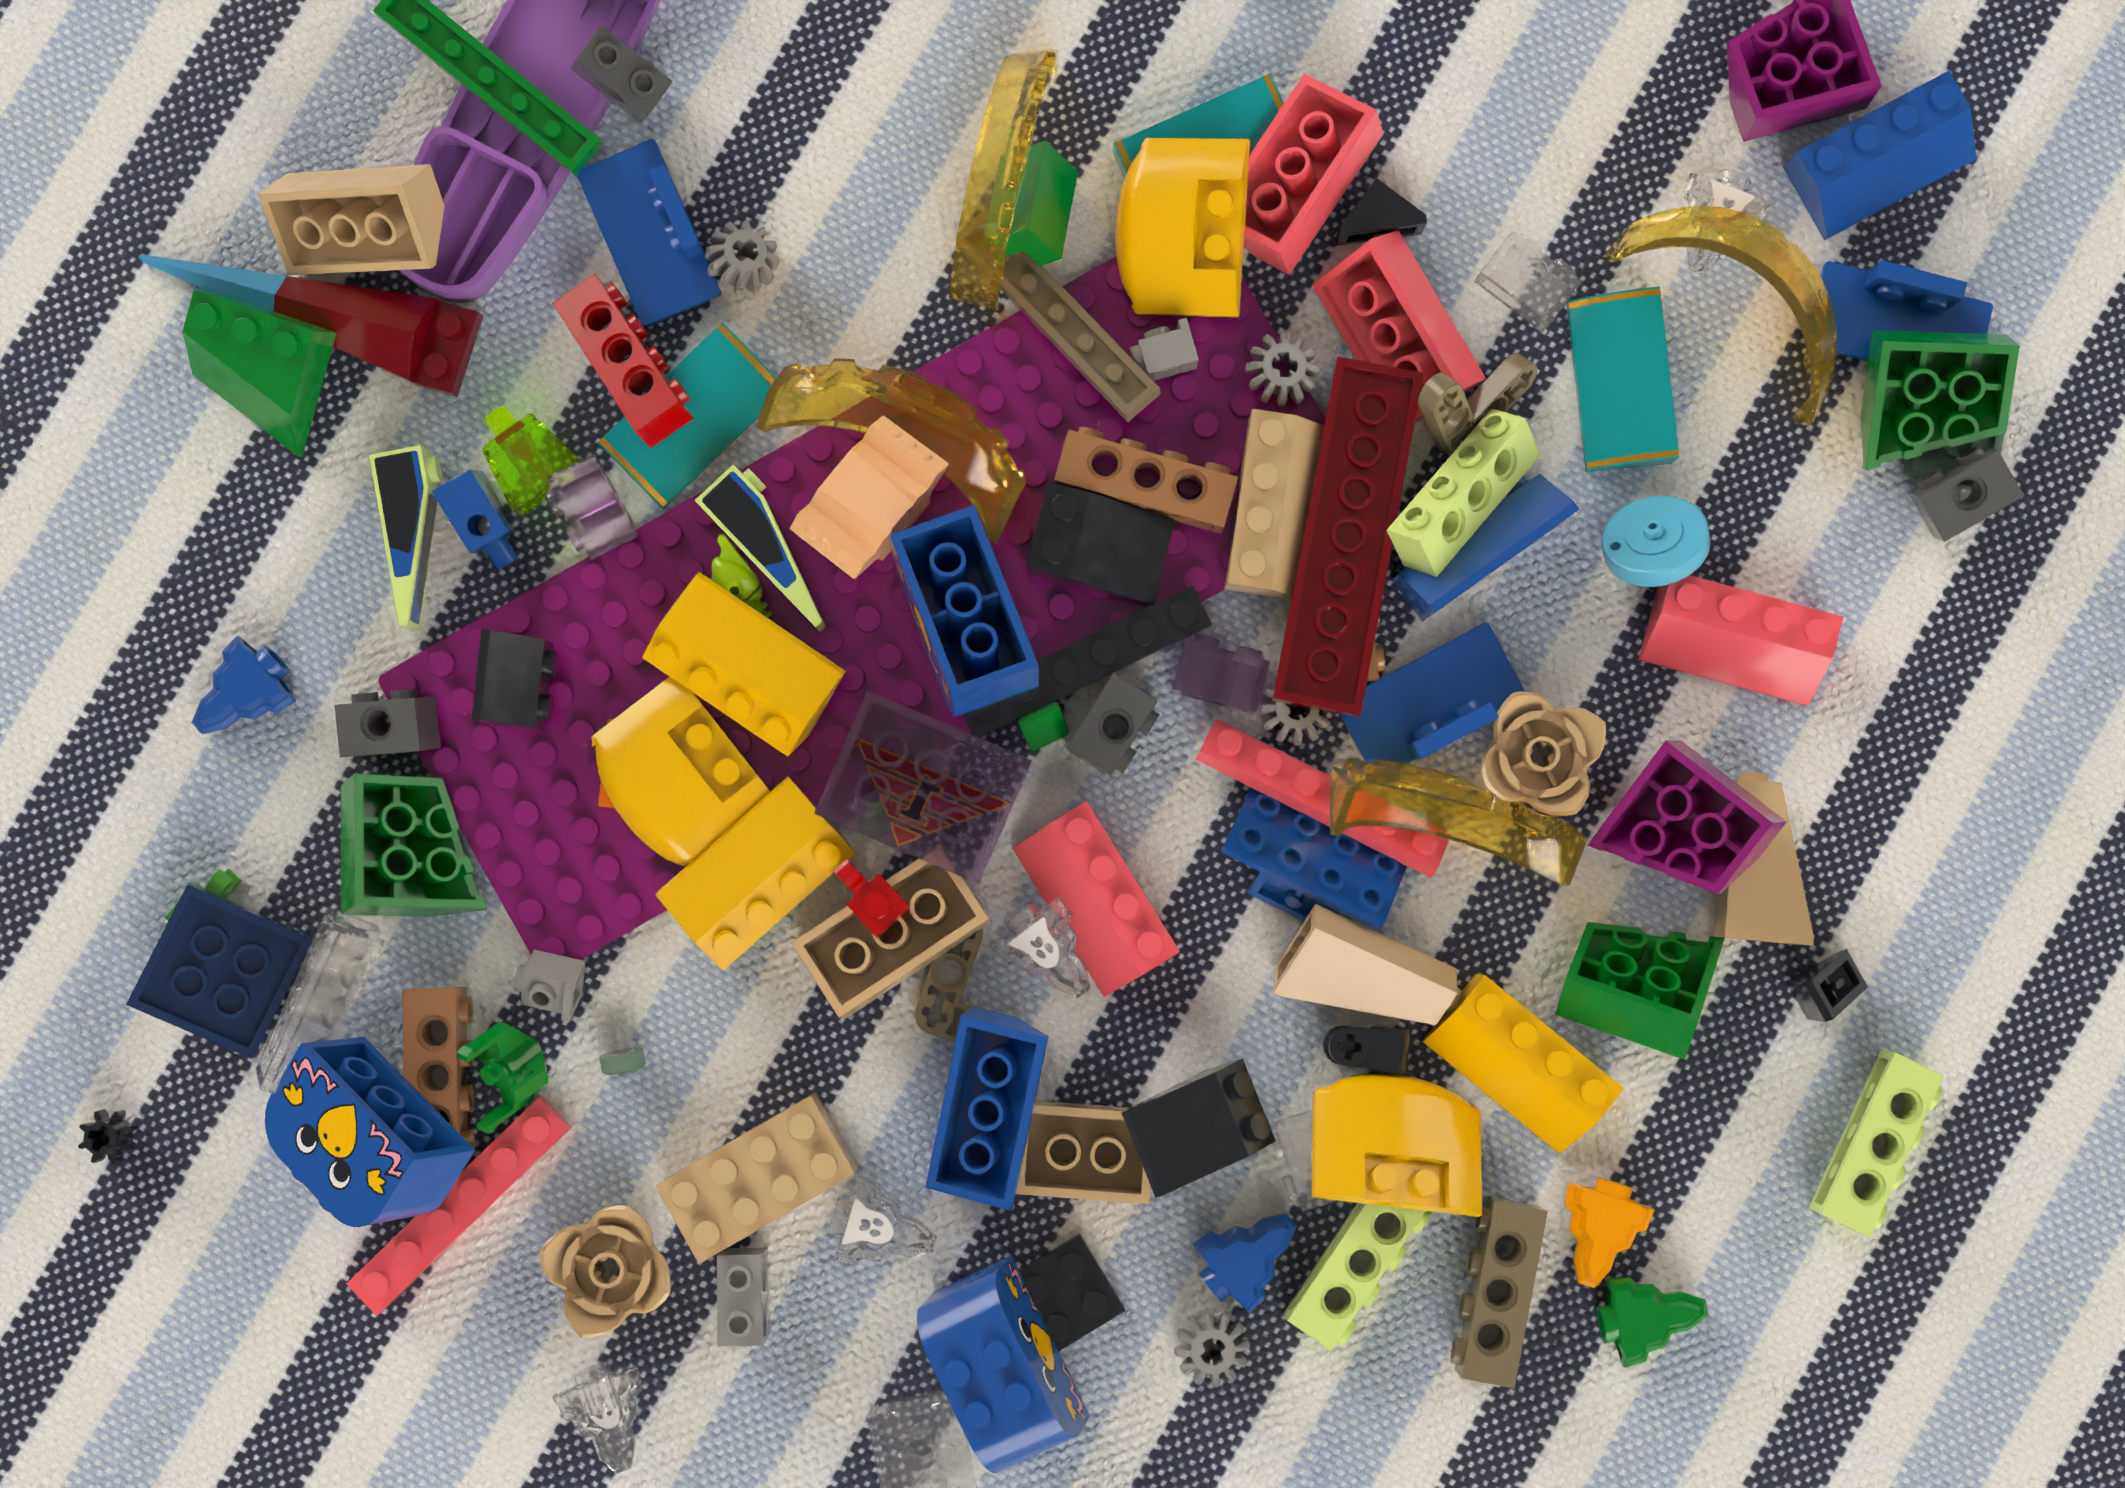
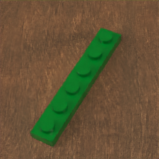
(491, 81)

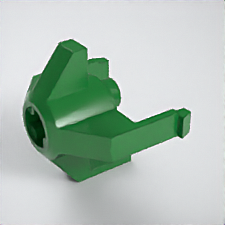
(512, 1064)

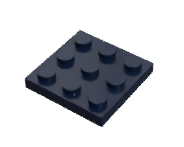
(219, 970)

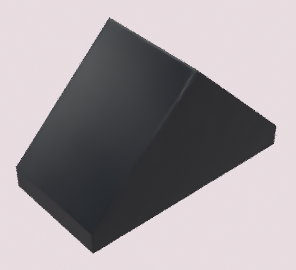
(1378, 214)
(1827, 987)

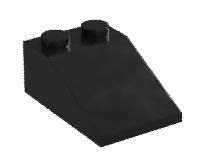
(1099, 544)
(1198, 1127)

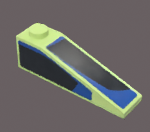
(407, 519)
(749, 521)

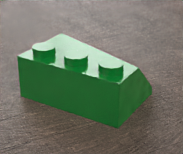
(259, 362)
(1934, 392)
(403, 849)
(1640, 985)

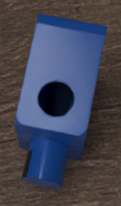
(464, 503)

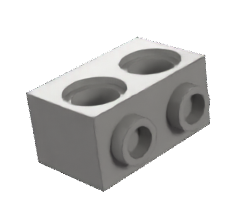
(742, 1297)

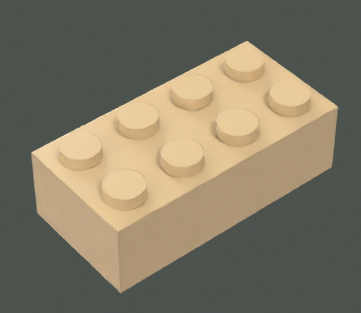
(858, 967)
(757, 1177)

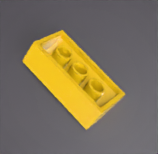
(743, 664)
(755, 873)
(1522, 1064)

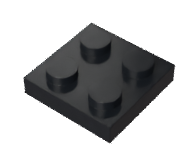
(1070, 1291)

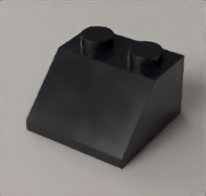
(514, 680)

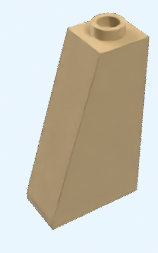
(1769, 896)
(1363, 971)

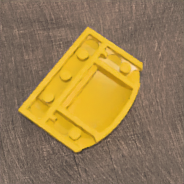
(1184, 226)
(674, 773)
(1396, 1145)

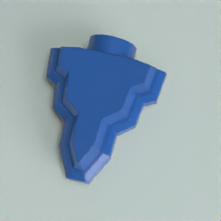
(243, 687)
(1243, 1258)

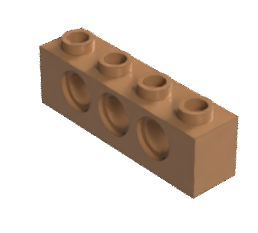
(1205, 512)
(422, 1053)

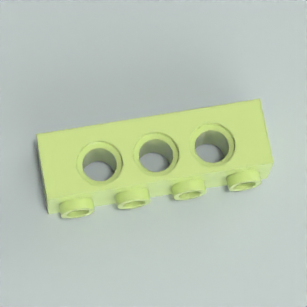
(1463, 492)
(1854, 1151)
(1332, 1270)

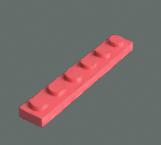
(1309, 793)
(469, 1198)

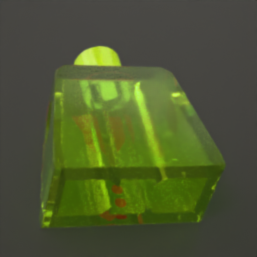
(524, 458)

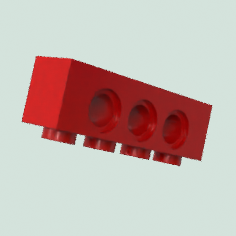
(585, 313)

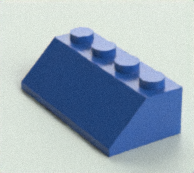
(1884, 155)
(1516, 523)
(987, 1108)

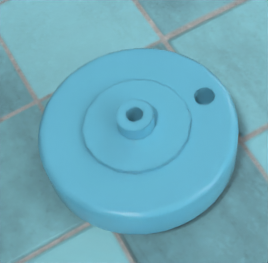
(1655, 541)

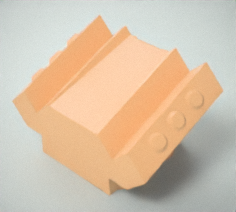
(869, 496)

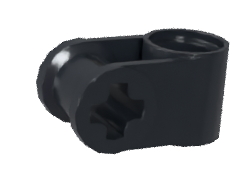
(1375, 1048)

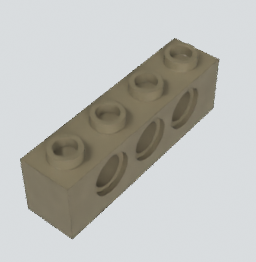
(1500, 1360)

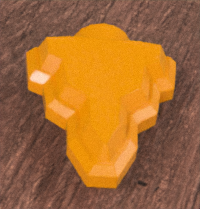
(1603, 1224)

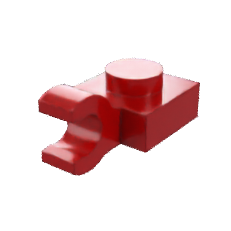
(874, 901)

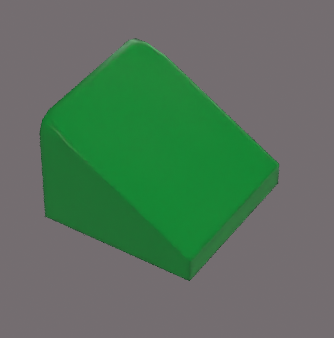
(1043, 726)

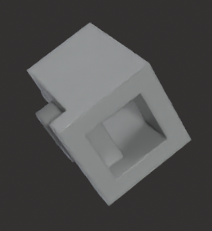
(1166, 351)
(551, 983)

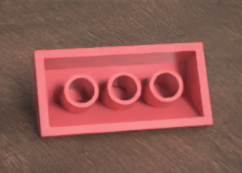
(1304, 169)
(1394, 314)
(1740, 638)
(1111, 915)

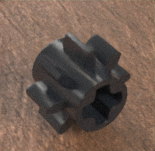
(97, 1142)

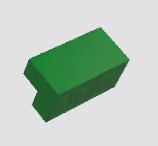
(1043, 205)

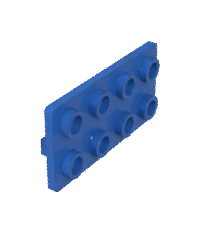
(648, 233)
(1897, 300)
(1434, 699)
(1308, 866)

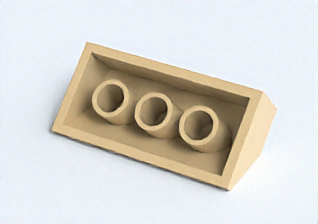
(356, 219)
(1272, 503)

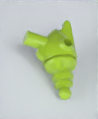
(737, 577)

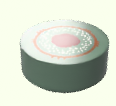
(622, 1061)

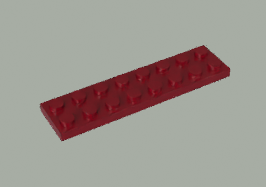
(1346, 537)

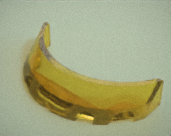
(998, 176)
(1765, 252)
(939, 419)
(1453, 809)

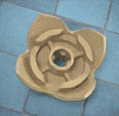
(1573, 743)
(593, 1301)

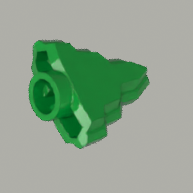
(1645, 1318)

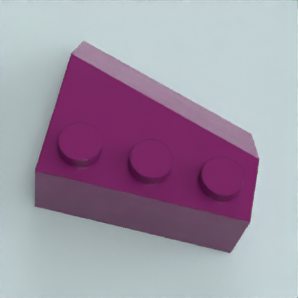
(1799, 68)
(1689, 821)

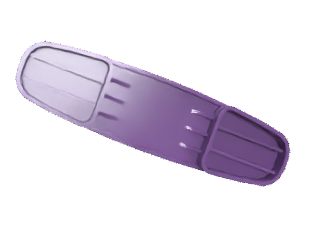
(490, 172)

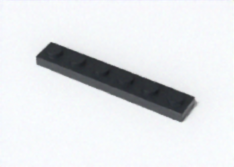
(1099, 657)

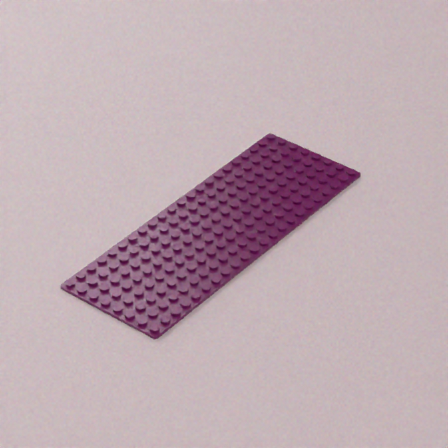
(532, 795)

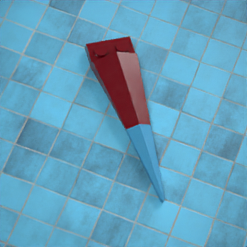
(393, 331)

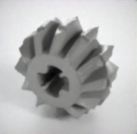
(730, 246)
(1295, 360)
(1281, 712)
(1228, 1347)

